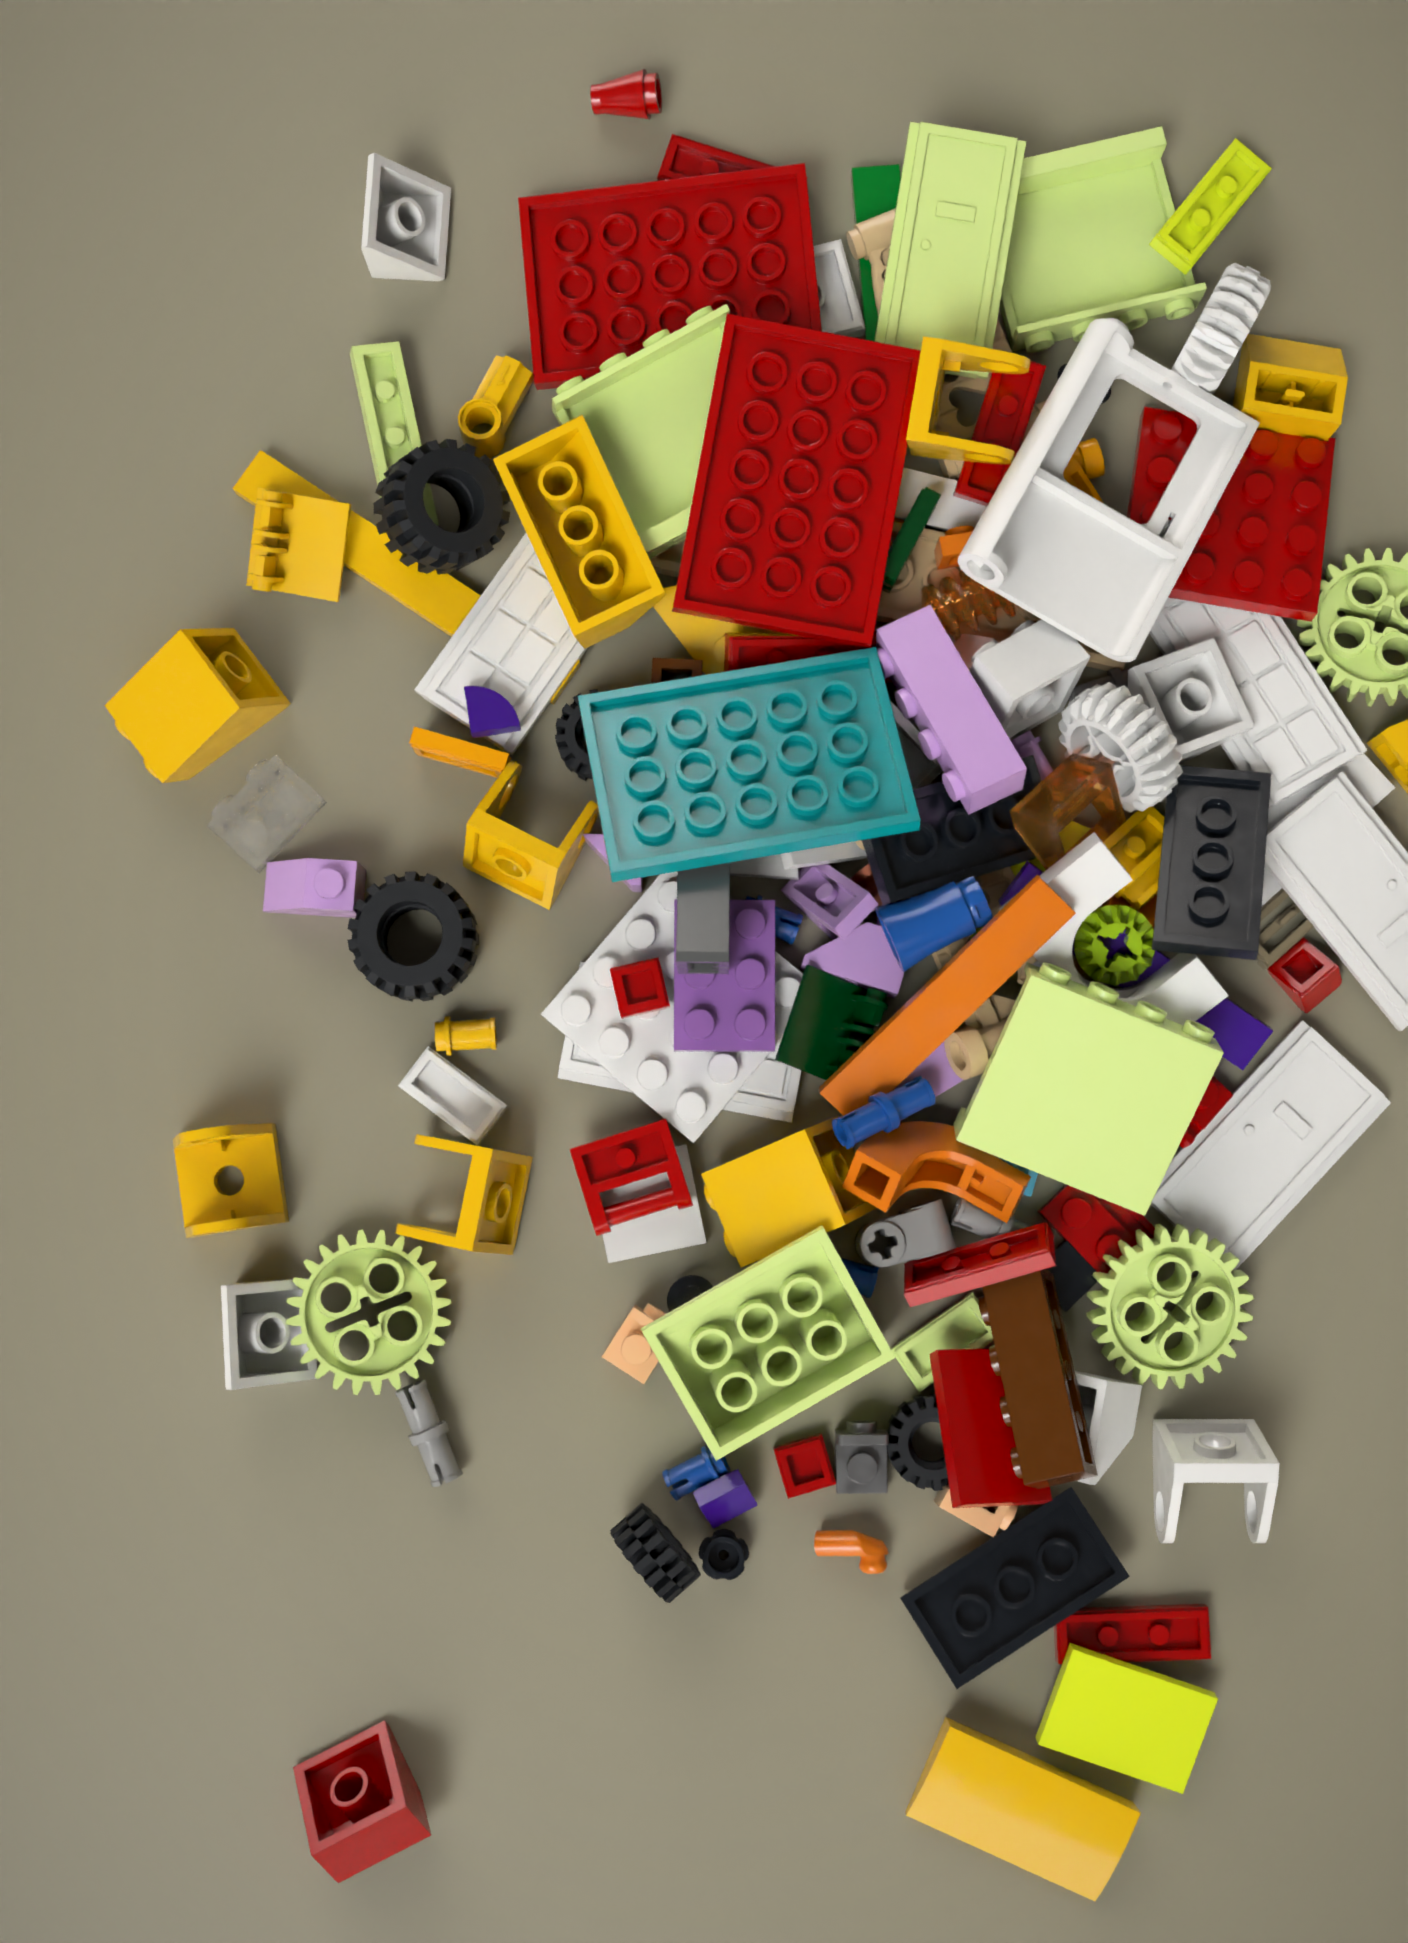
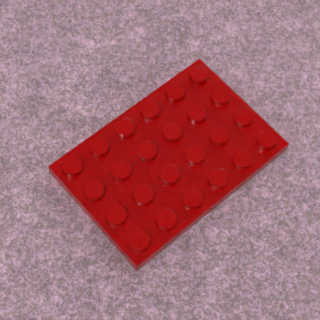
(647, 255)
(797, 481)

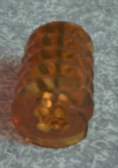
(963, 603)

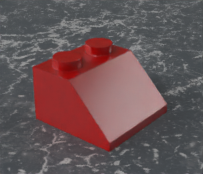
(360, 1803)

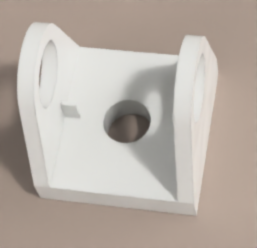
(1213, 1454)

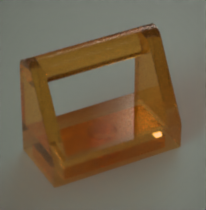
(1063, 797)

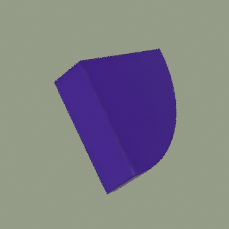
(489, 712)

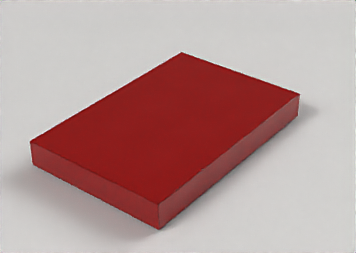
(975, 1434)

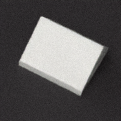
(404, 222)
(257, 1335)

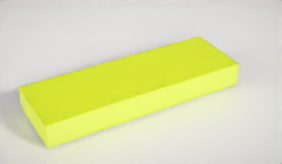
(1210, 206)

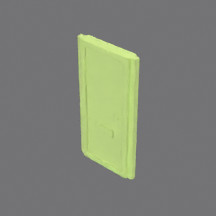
(950, 238)

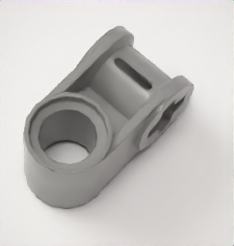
(913, 1234)

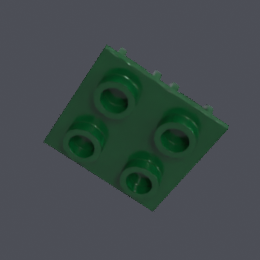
(828, 1023)

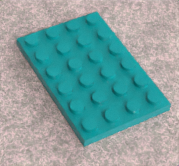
(746, 764)

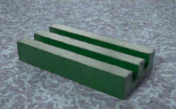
(909, 535)

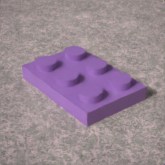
(734, 1008)

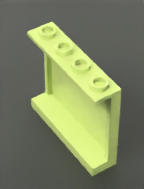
(1085, 242)
(652, 422)
(1089, 1088)

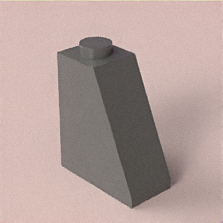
(703, 920)

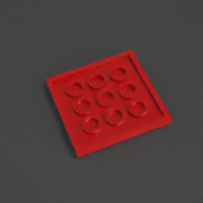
(1266, 530)

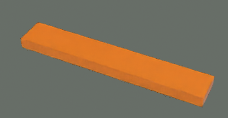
(949, 997)

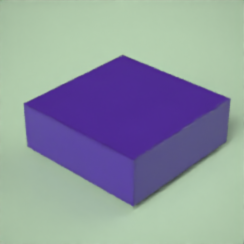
(725, 1498)

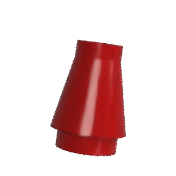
(628, 96)

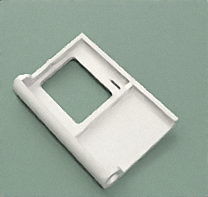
(1073, 554)

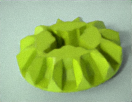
(1110, 922)

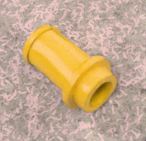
(465, 1035)

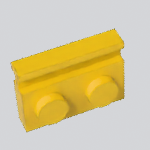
(1138, 849)

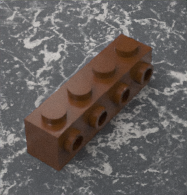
(1037, 1381)

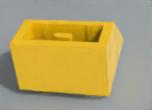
(1291, 386)

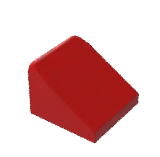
(1306, 975)

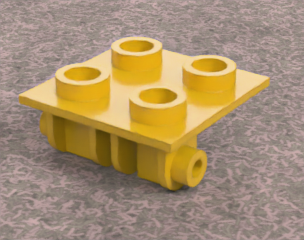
(298, 544)

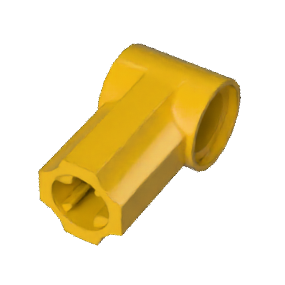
(495, 404)

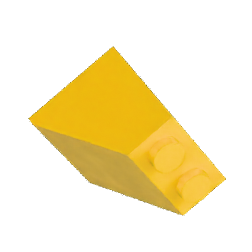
(195, 702)
(783, 1192)

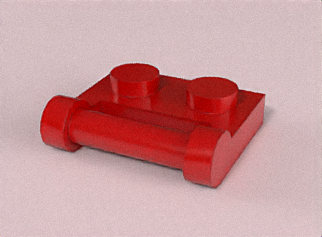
(625, 1160)

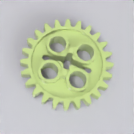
(1364, 666)
(352, 1269)
(1204, 1331)

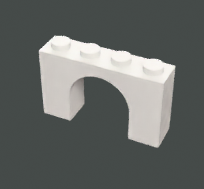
(1087, 880)

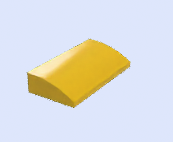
(1023, 1809)

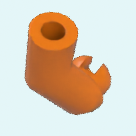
(853, 1543)

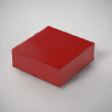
(639, 988)
(804, 1465)

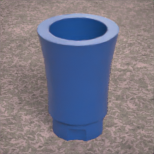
(933, 920)

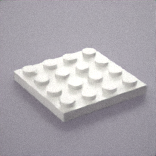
(639, 1049)

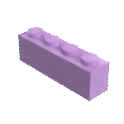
(949, 711)

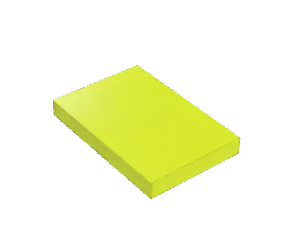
(1126, 1718)

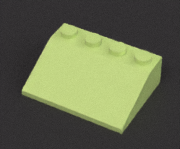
(768, 1342)

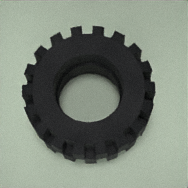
(469, 484)
(381, 910)

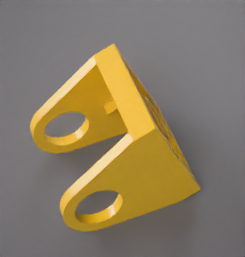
(935, 358)
(516, 857)
(201, 1159)
(490, 1200)

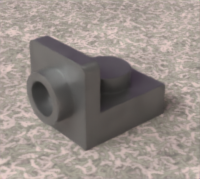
(861, 1458)

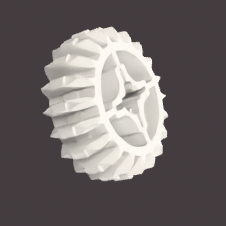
(1222, 327)
(1128, 734)

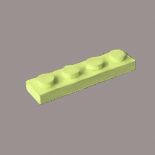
(387, 408)

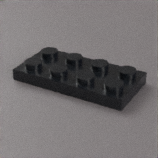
(949, 843)
(1213, 863)
(1014, 1587)

